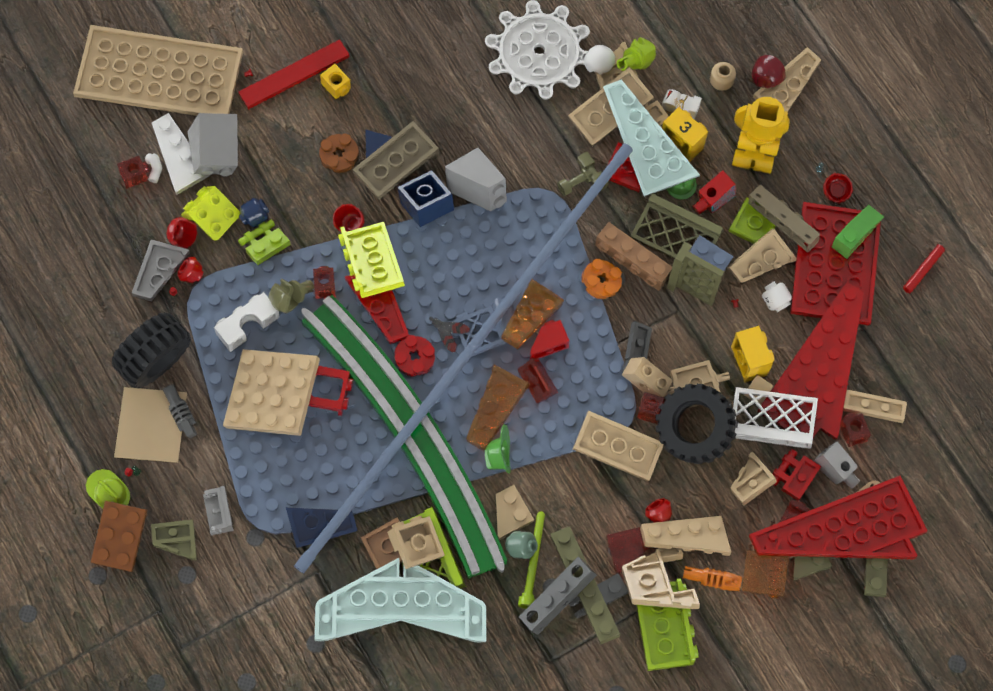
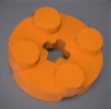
(609, 272)

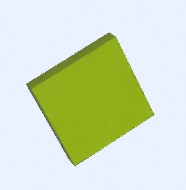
(750, 223)

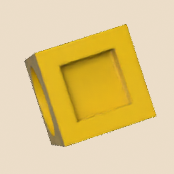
(334, 74)

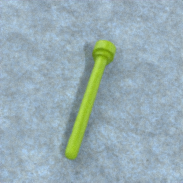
(527, 597)

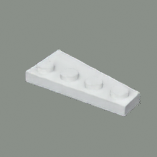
(176, 154)

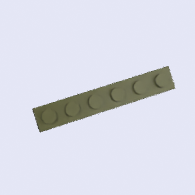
(590, 596)

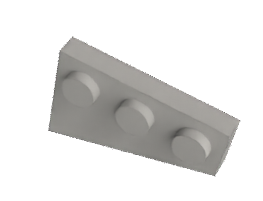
(157, 268)

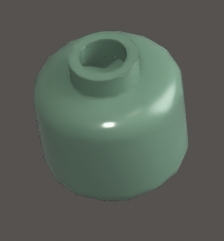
(521, 544)

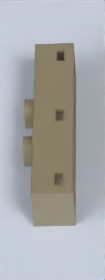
(779, 211)

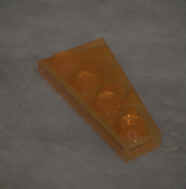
(531, 313)
(498, 401)

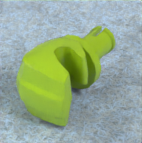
(638, 55)

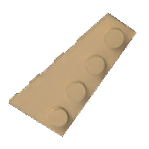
(797, 75)
(689, 534)

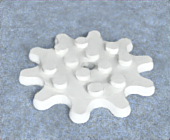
(532, 31)

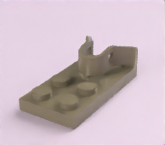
(396, 160)

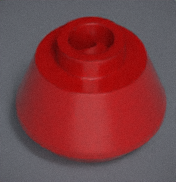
(190, 270)
(659, 510)

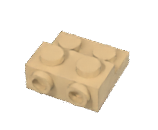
(416, 541)

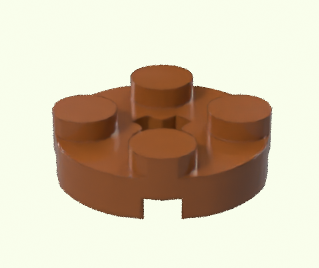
(339, 142)

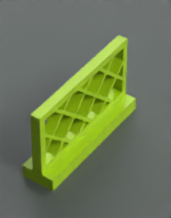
(448, 561)

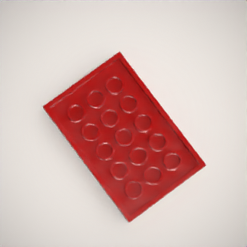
(824, 271)

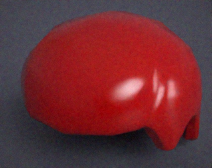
(837, 188)
(348, 217)
(181, 232)

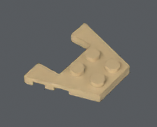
(650, 585)

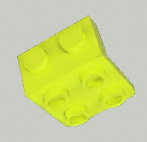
(211, 212)

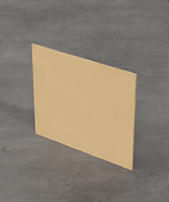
(147, 427)

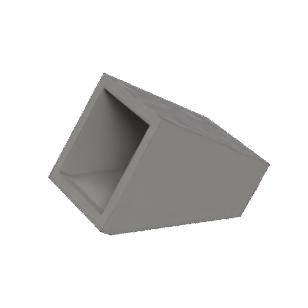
(214, 144)
(477, 180)

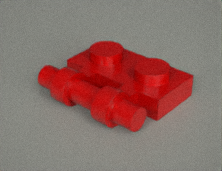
(801, 477)

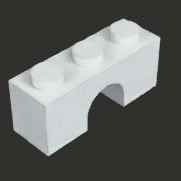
(258, 310)

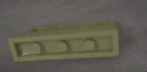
(681, 216)
(689, 281)

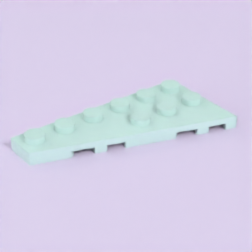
(654, 154)

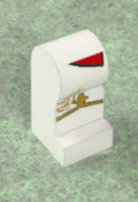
(674, 99)

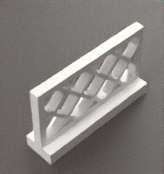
(775, 435)

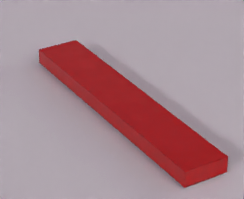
(293, 74)

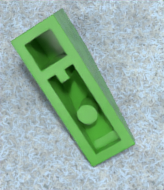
(856, 231)

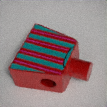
(715, 193)

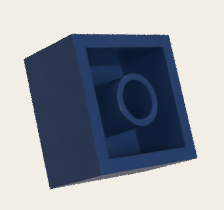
(426, 198)

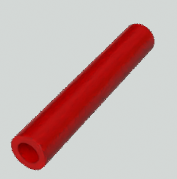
(923, 269)

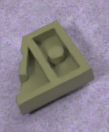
(176, 538)

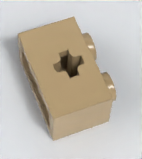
(647, 376)

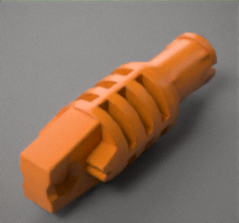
(714, 578)

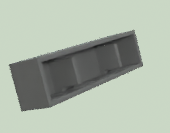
(558, 595)

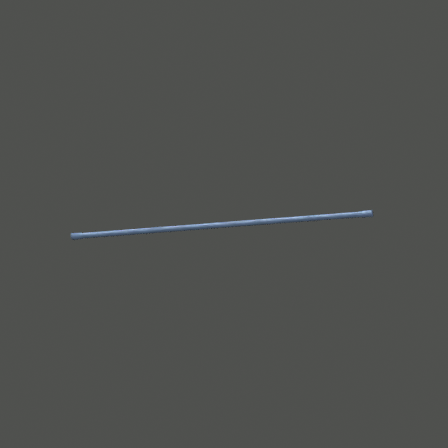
(310, 554)

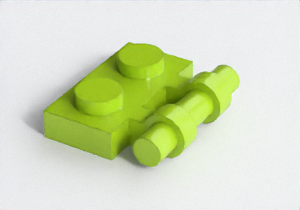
(266, 247)

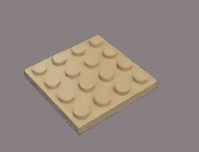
(271, 392)

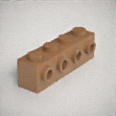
(633, 256)

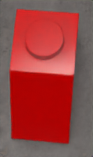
(549, 340)

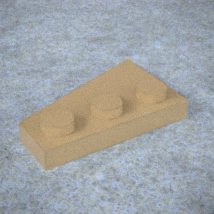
(766, 254)

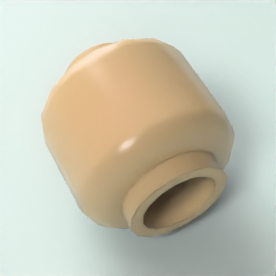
(722, 76)

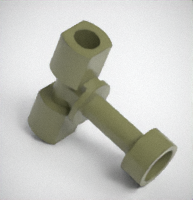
(588, 174)

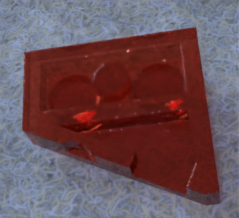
(625, 547)

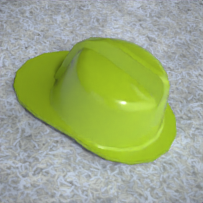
(106, 486)

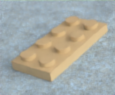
(595, 115)
(618, 446)

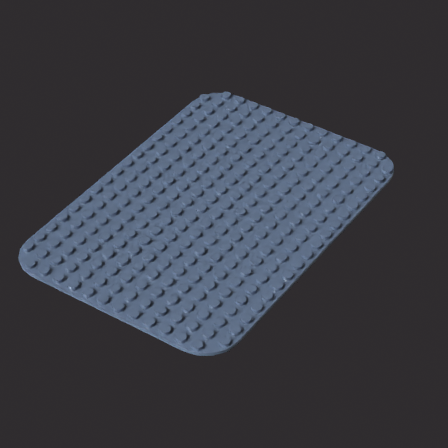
(446, 270)

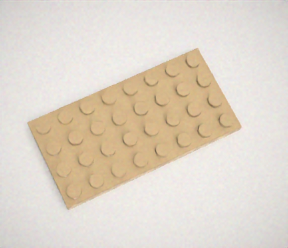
(158, 72)

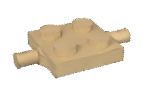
(696, 373)

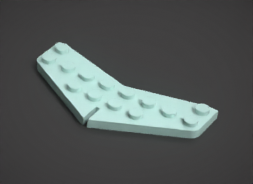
(387, 598)

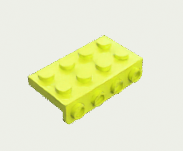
(371, 259)

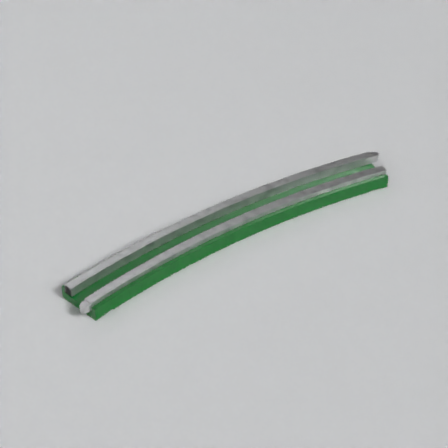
(425, 447)

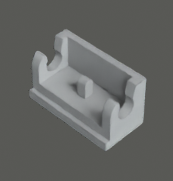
(218, 510)

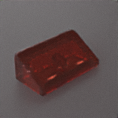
(538, 379)

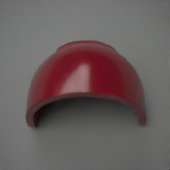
(768, 72)

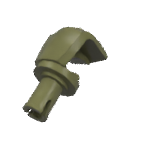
(289, 294)

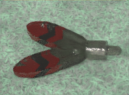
(444, 330)

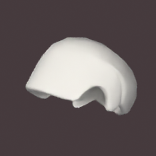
(599, 59)

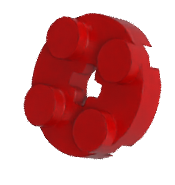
(411, 345)

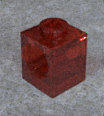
(133, 179)
(327, 289)
(649, 407)
(851, 437)

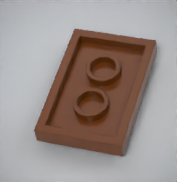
(119, 536)

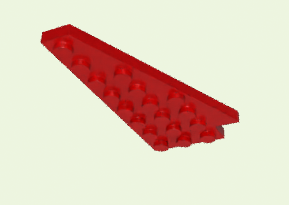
(822, 367)
(861, 525)

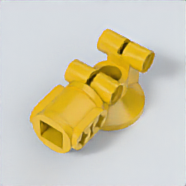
(761, 127)

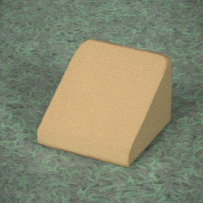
(760, 384)

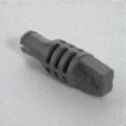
(180, 411)

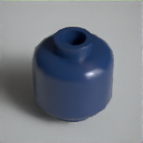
(254, 212)

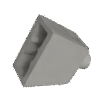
(837, 465)

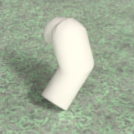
(154, 160)

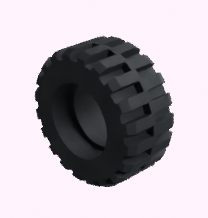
(151, 350)
(669, 423)

